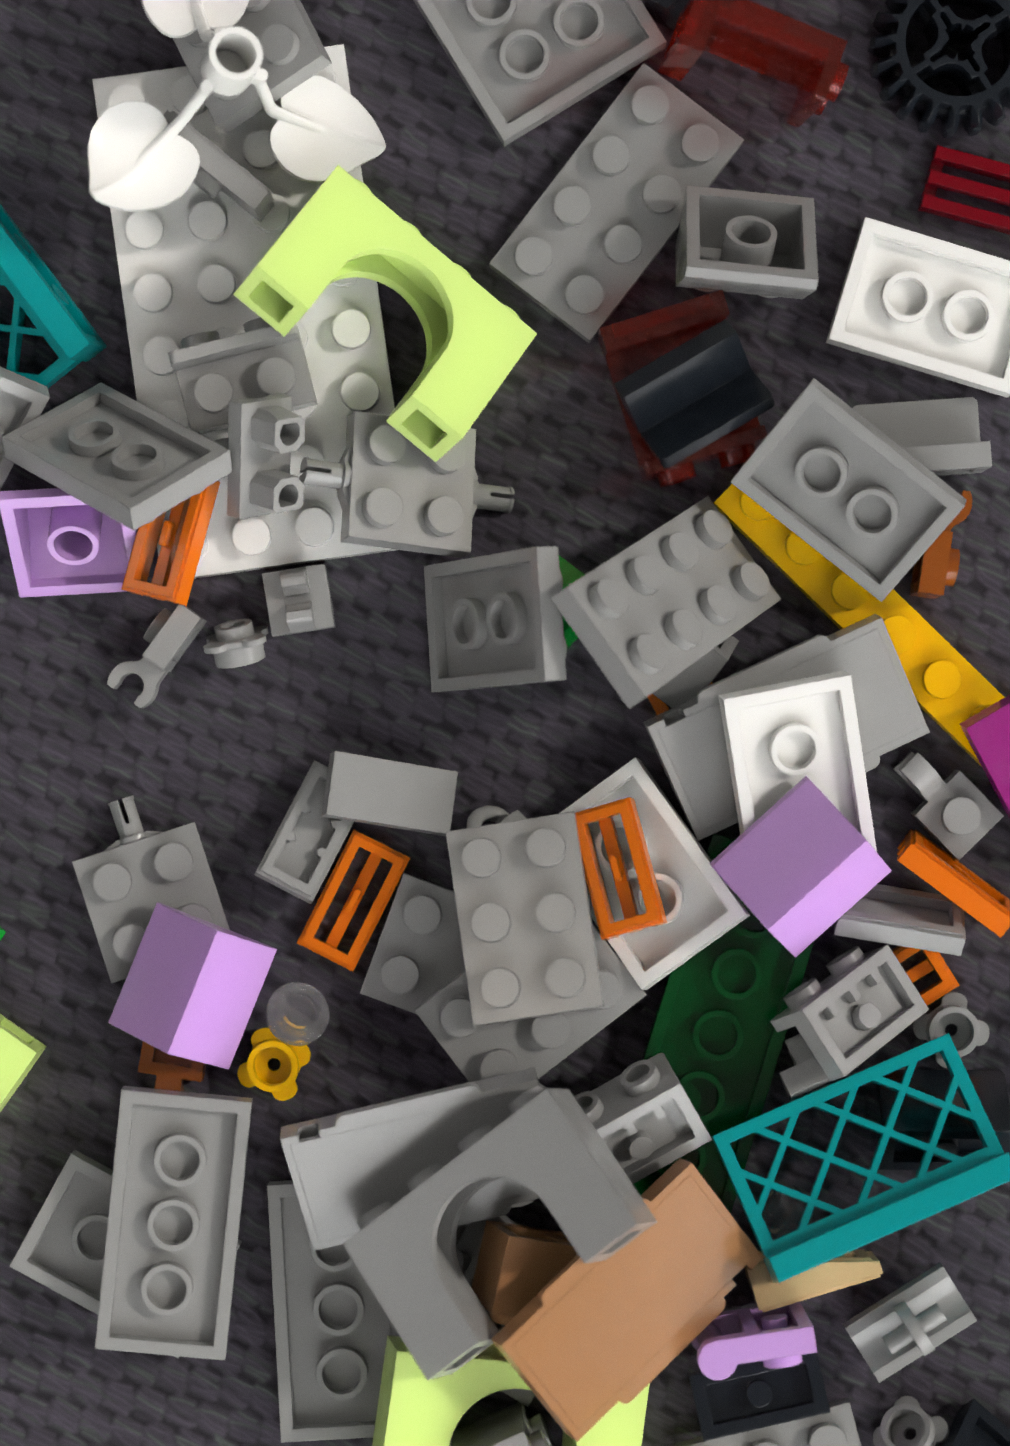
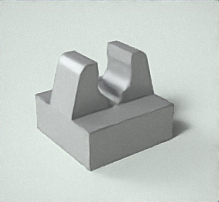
(298, 600)
(806, 1074)

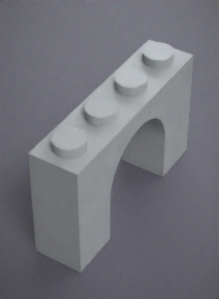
(411, 1246)

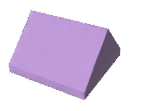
(63, 544)
(800, 866)
(192, 987)

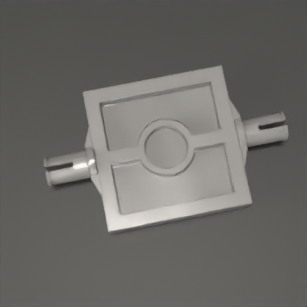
(401, 496)
(136, 874)

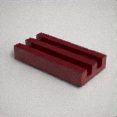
(961, 212)

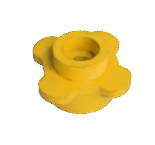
(256, 1069)

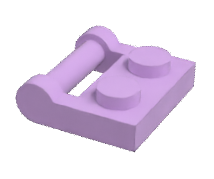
(750, 1336)

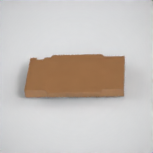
(621, 1321)

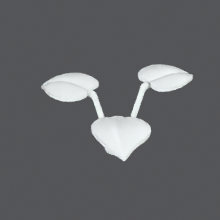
(145, 164)

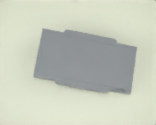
(693, 738)
(371, 1152)

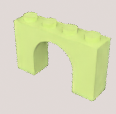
(466, 329)
(427, 1411)

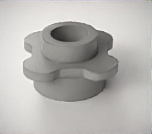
(237, 643)
(952, 1011)
(908, 1415)

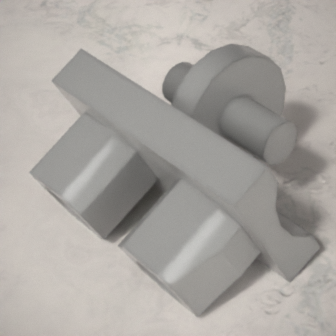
(260, 447)
(909, 1322)

